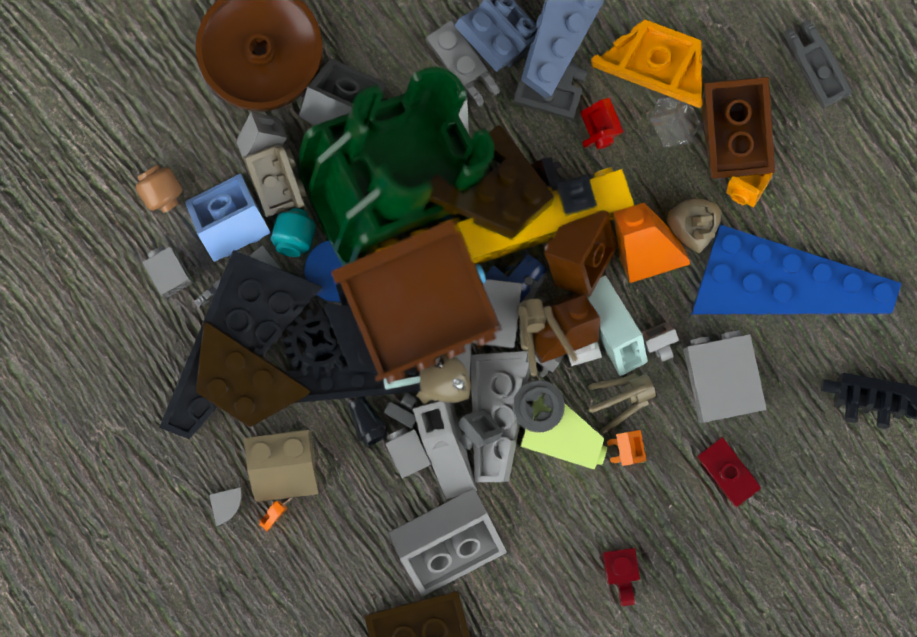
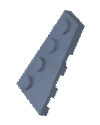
(556, 41)

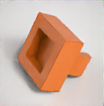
(630, 448)

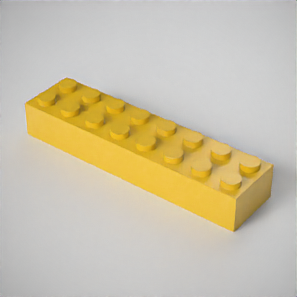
(484, 245)

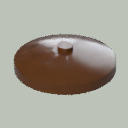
(259, 51)

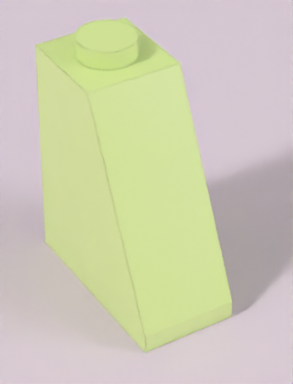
(569, 440)

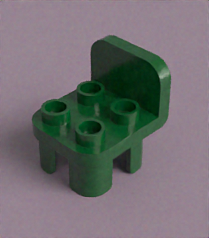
(375, 164)

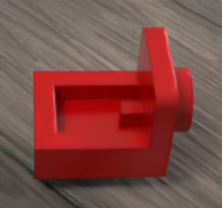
(601, 124)

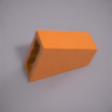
(646, 243)

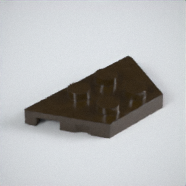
(242, 379)

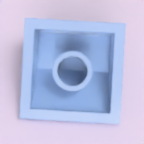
(227, 217)

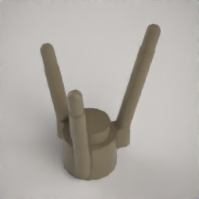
(533, 320)
(638, 390)

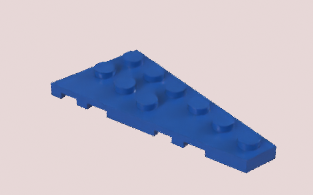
(772, 279)

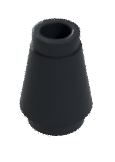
(367, 423)

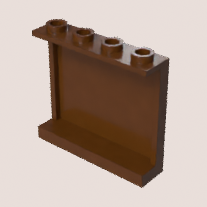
(419, 301)

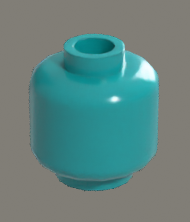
(293, 232)

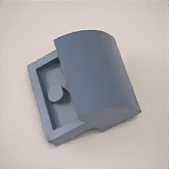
(498, 32)

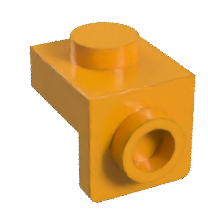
(748, 188)

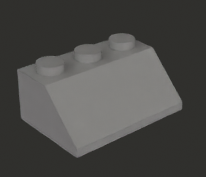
(447, 542)

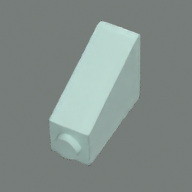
(617, 329)

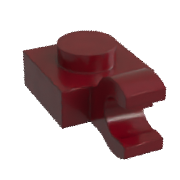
(621, 569)

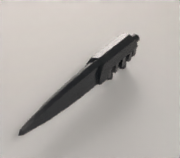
(872, 394)

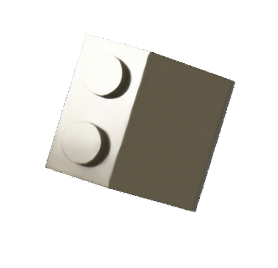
(281, 465)

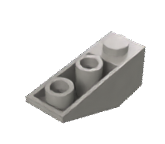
(442, 443)

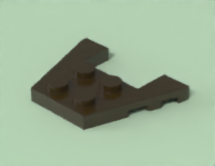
(504, 198)

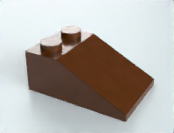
(738, 127)

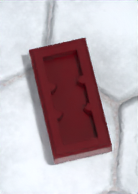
(728, 472)

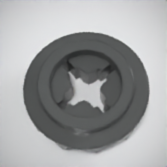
(551, 399)

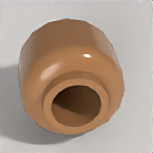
(158, 188)

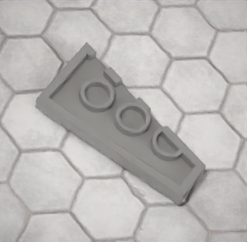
(493, 385)

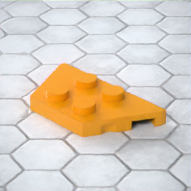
(657, 60)

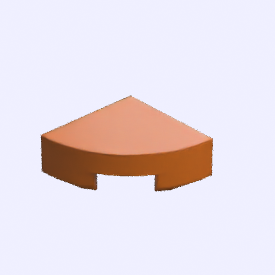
(274, 512)

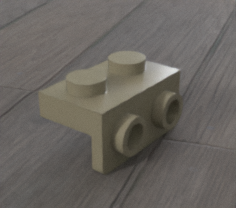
(274, 179)

